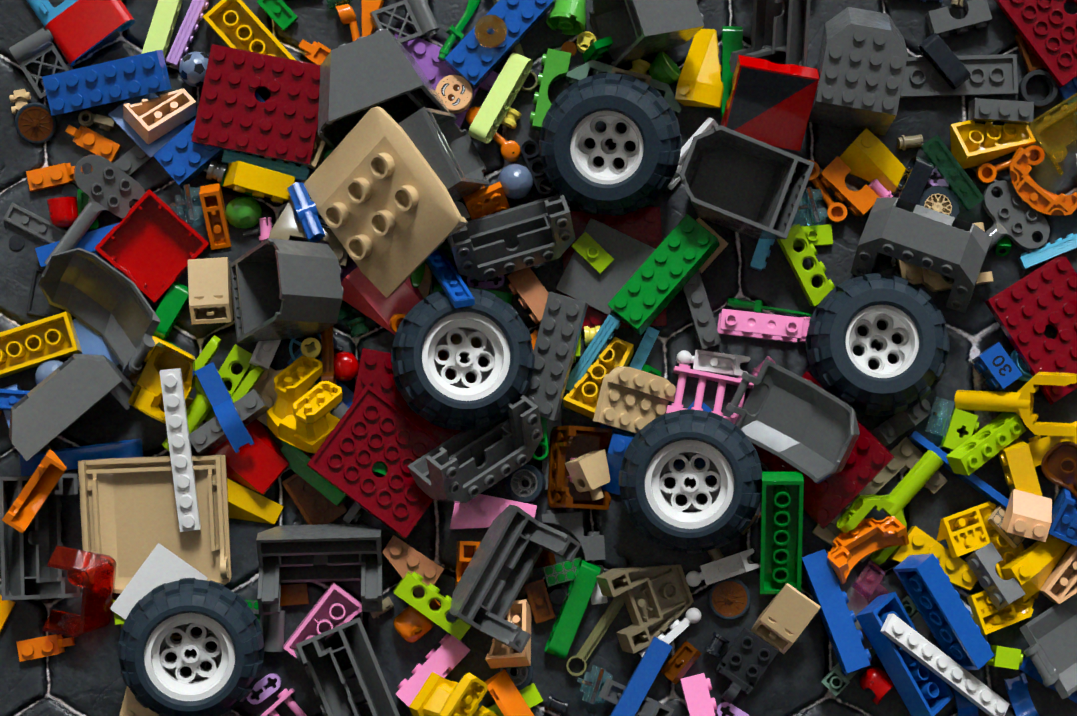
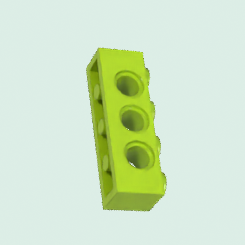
(795, 260)
(236, 356)
(985, 443)
(405, 591)

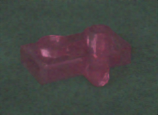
(869, 581)

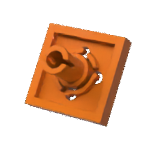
(486, 201)

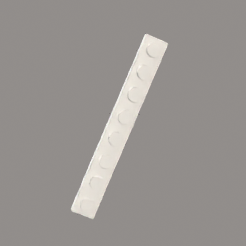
(180, 449)
(944, 666)

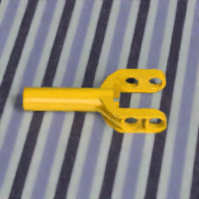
(1020, 402)

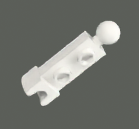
(713, 362)
(722, 569)
(692, 615)

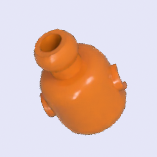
(413, 624)

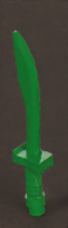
(455, 32)
(758, 306)

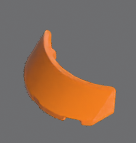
(1035, 195)
(35, 492)
(863, 540)
(507, 695)

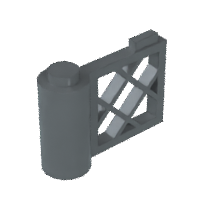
(420, 19)
(33, 48)
(273, 630)

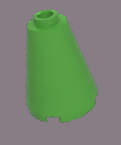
(568, 16)

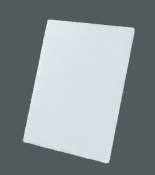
(159, 568)

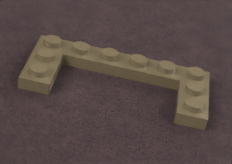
(905, 455)

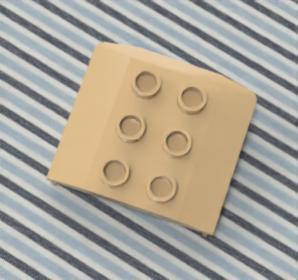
(383, 201)
(133, 507)

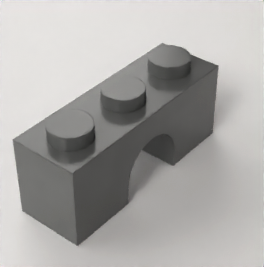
(976, 15)
(1001, 110)
(983, 566)

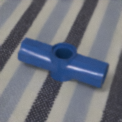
(306, 212)

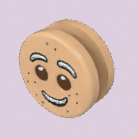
(455, 93)

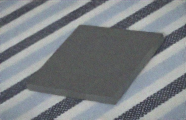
(586, 284)

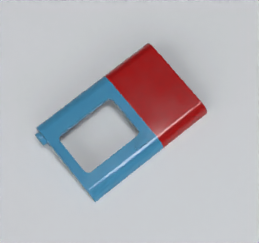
(81, 23)

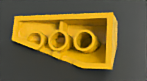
(701, 77)
(980, 143)
(873, 160)
(251, 506)
(1035, 564)

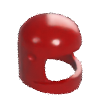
(63, 211)
(345, 366)
(877, 681)

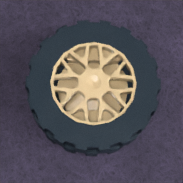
(940, 200)

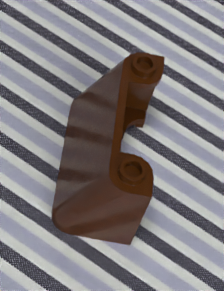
(569, 443)

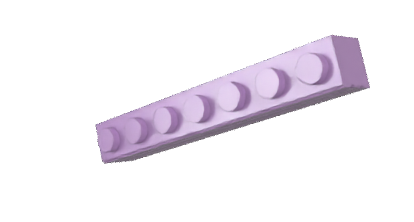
(186, 32)

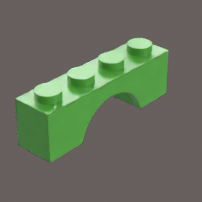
(556, 66)

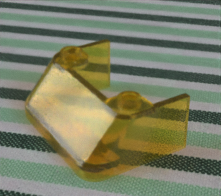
(1057, 130)

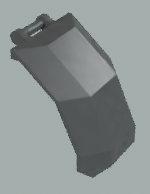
(103, 302)
(796, 421)
(1054, 645)

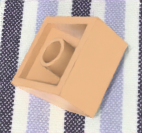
(1028, 515)

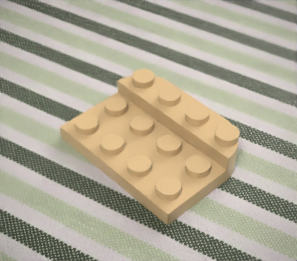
(632, 398)

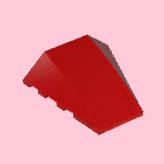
(254, 465)

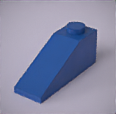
(615, 455)

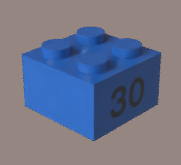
(996, 367)

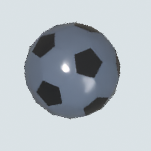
(193, 68)

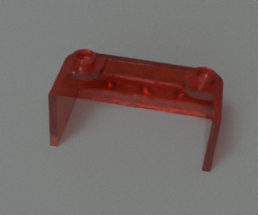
(97, 577)

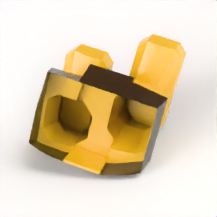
(148, 391)

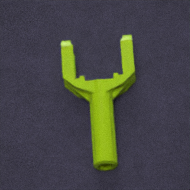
(201, 405)
(894, 502)

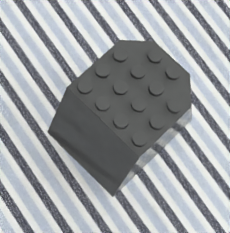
(644, 26)
(859, 72)
(370, 75)
(447, 151)
(744, 183)
(285, 290)

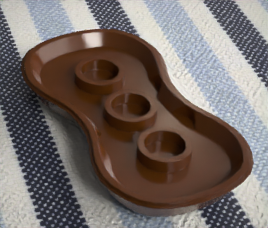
(1060, 465)

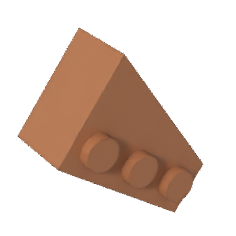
(531, 292)
(406, 558)

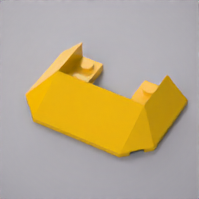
(970, 532)

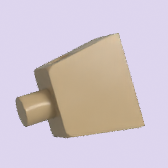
(590, 473)

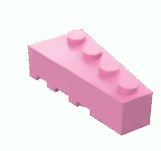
(482, 511)
(330, 611)
(438, 661)
(697, 695)

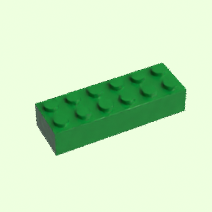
(663, 274)
(780, 531)

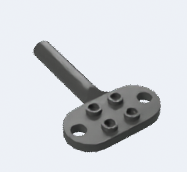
(107, 190)
(1012, 219)

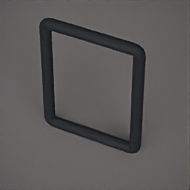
(31, 296)

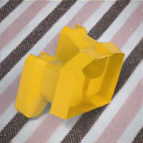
(300, 414)
(450, 698)

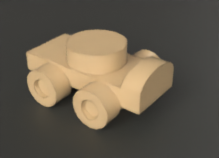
(20, 98)

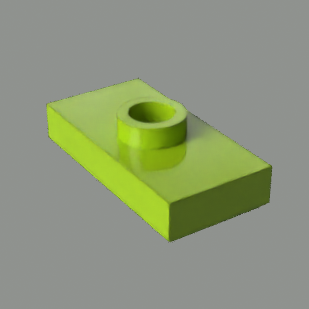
(817, 235)
(592, 252)

